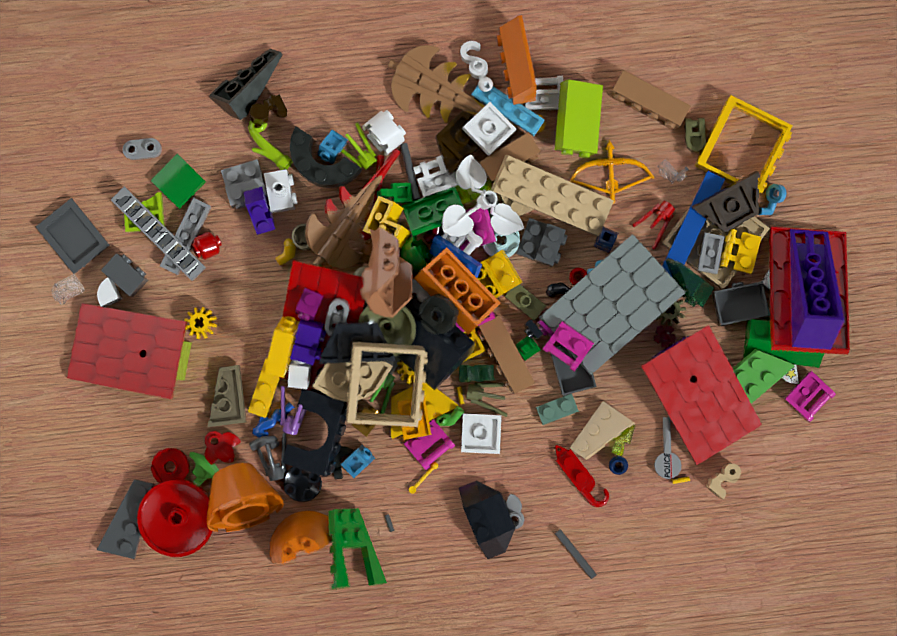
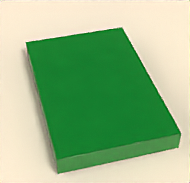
(428, 211)

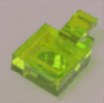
(625, 437)

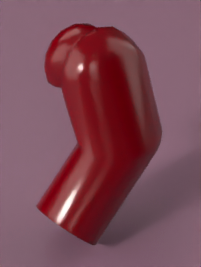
(434, 232)

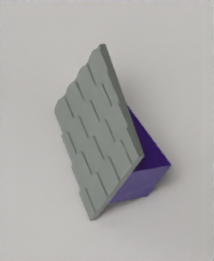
(615, 301)

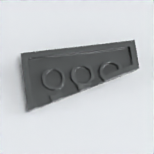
(123, 533)

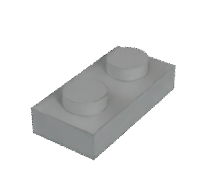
(710, 253)

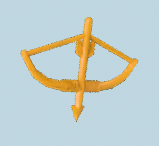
(610, 161)

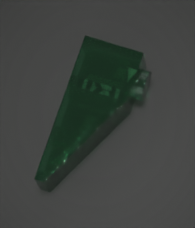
(696, 289)

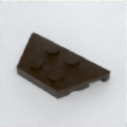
(455, 143)
(732, 204)

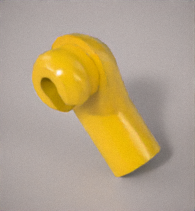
(289, 252)

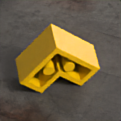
(386, 215)

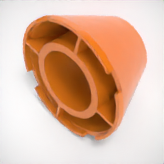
(240, 498)

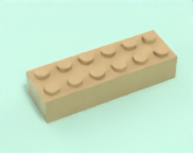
(552, 195)

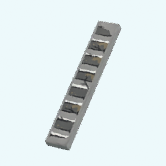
(158, 233)

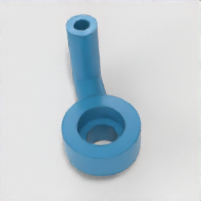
(771, 195)

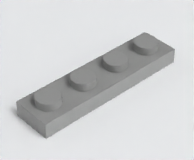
(188, 230)

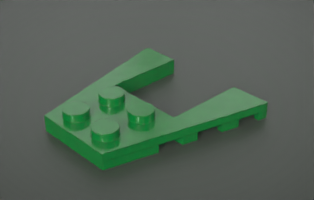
(350, 532)

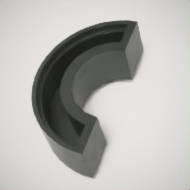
(320, 175)

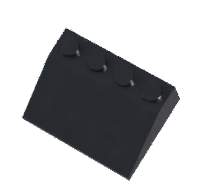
(443, 351)

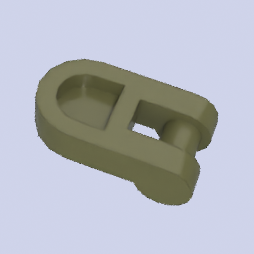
(694, 140)

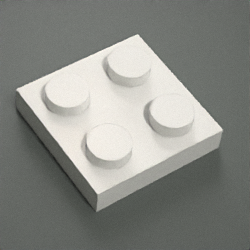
(489, 128)
(481, 433)

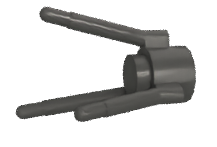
(274, 470)

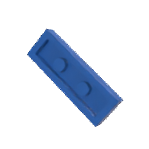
(470, 263)

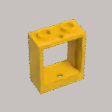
(282, 347)

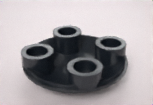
(301, 484)

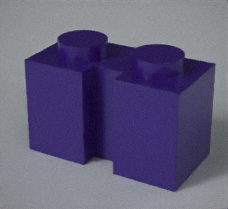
(259, 210)
(307, 341)

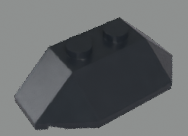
(487, 517)

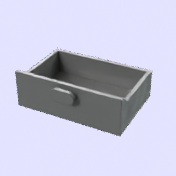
(740, 303)
(568, 379)

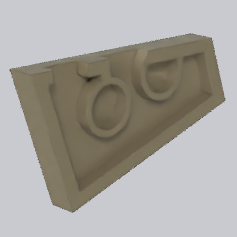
(228, 400)

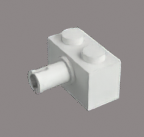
(280, 191)

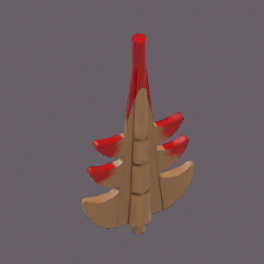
(331, 242)

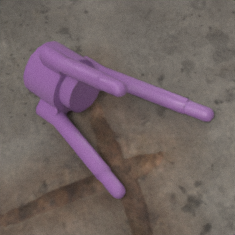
(292, 423)

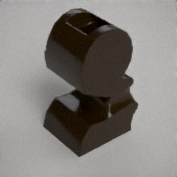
(259, 113)

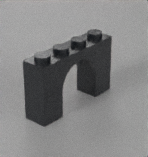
(319, 460)

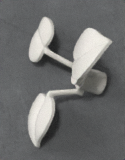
(457, 221)

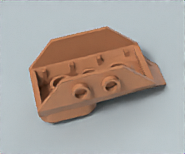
(387, 276)

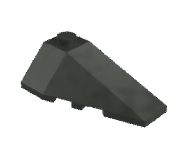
(245, 89)

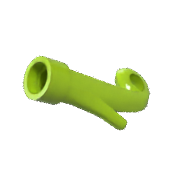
(267, 149)

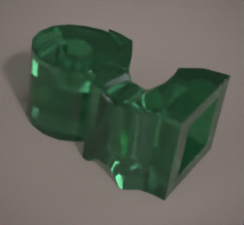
(476, 373)

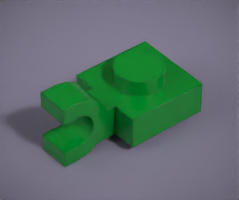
(398, 193)

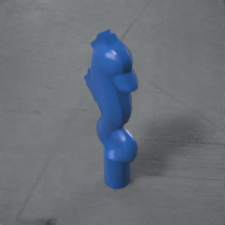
(265, 423)

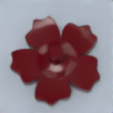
(664, 336)

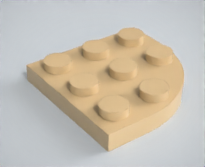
(334, 379)

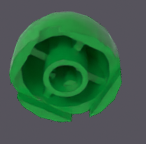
(416, 254)

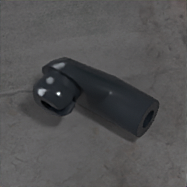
(557, 288)

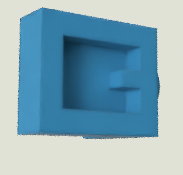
(331, 146)
(358, 461)

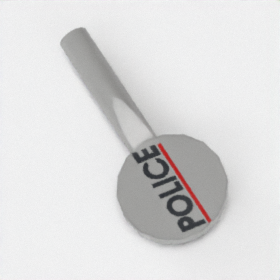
(667, 464)

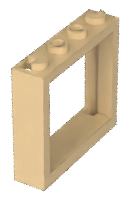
(417, 395)

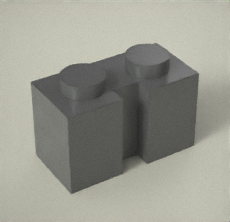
(124, 274)

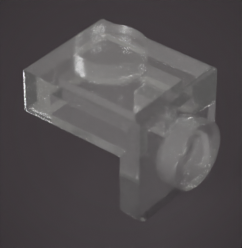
(667, 171)
(67, 289)

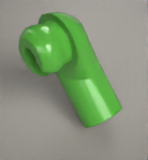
(450, 419)

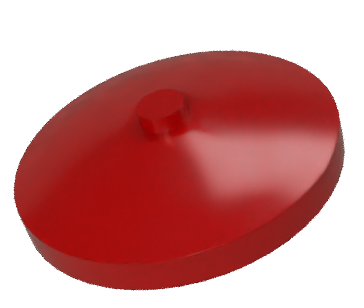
(175, 518)

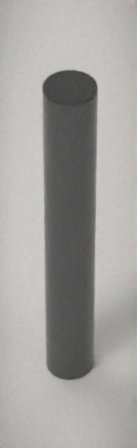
(410, 171)
(575, 553)

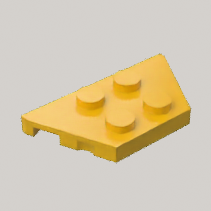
(436, 403)

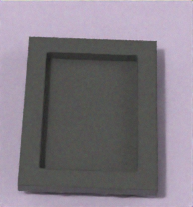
(72, 236)

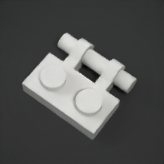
(437, 181)

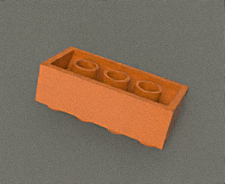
(517, 61)
(453, 280)

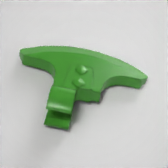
(203, 469)

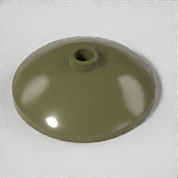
(402, 326)

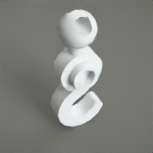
(477, 67)

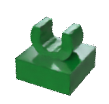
(527, 348)

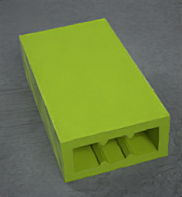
(578, 118)

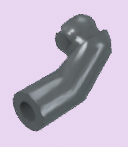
(261, 441)

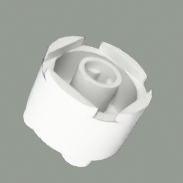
(384, 132)

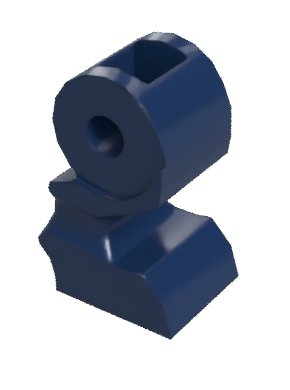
(606, 240)

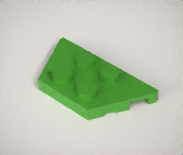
(760, 372)

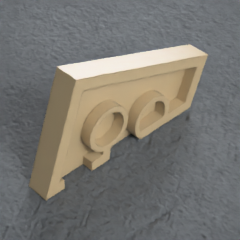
(599, 430)

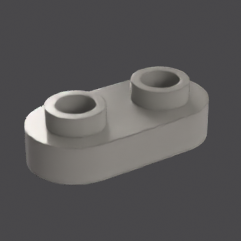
(141, 149)
(335, 315)

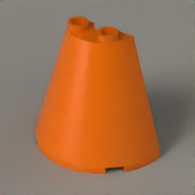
(299, 532)

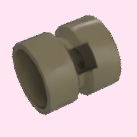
(299, 237)

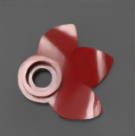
(222, 449)

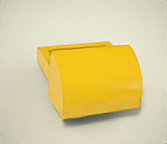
(498, 274)

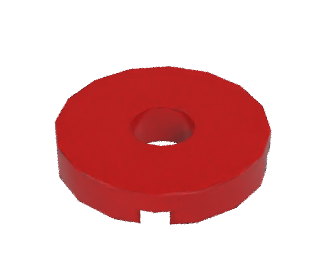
(174, 455)

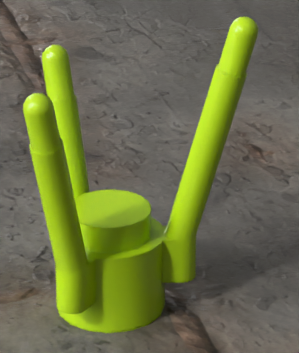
(366, 159)

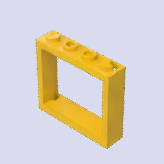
(776, 153)

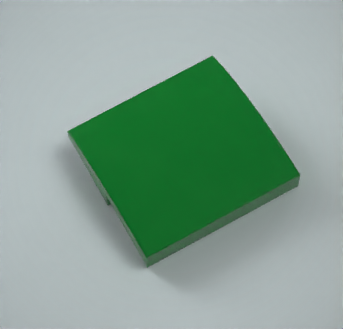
(178, 181)

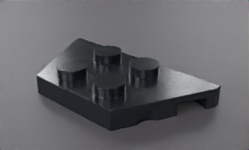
(340, 343)

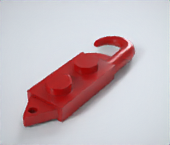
(579, 475)

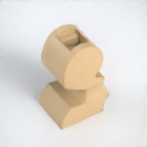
(729, 473)

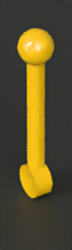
(412, 489)

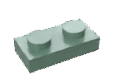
(557, 409)

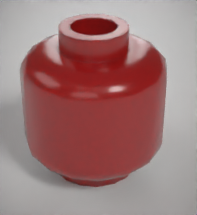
(206, 245)

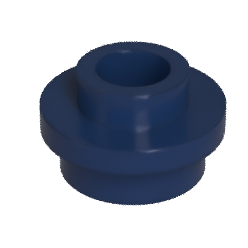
(618, 470)

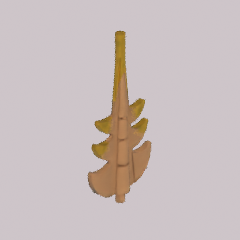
(415, 77)

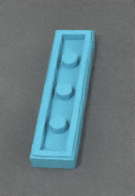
(516, 113)

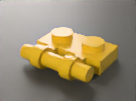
(746, 251)

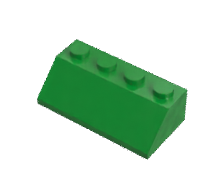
(759, 337)

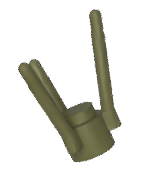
(477, 392)

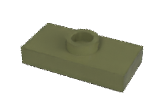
(525, 301)

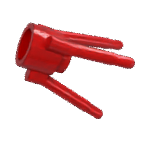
(664, 211)

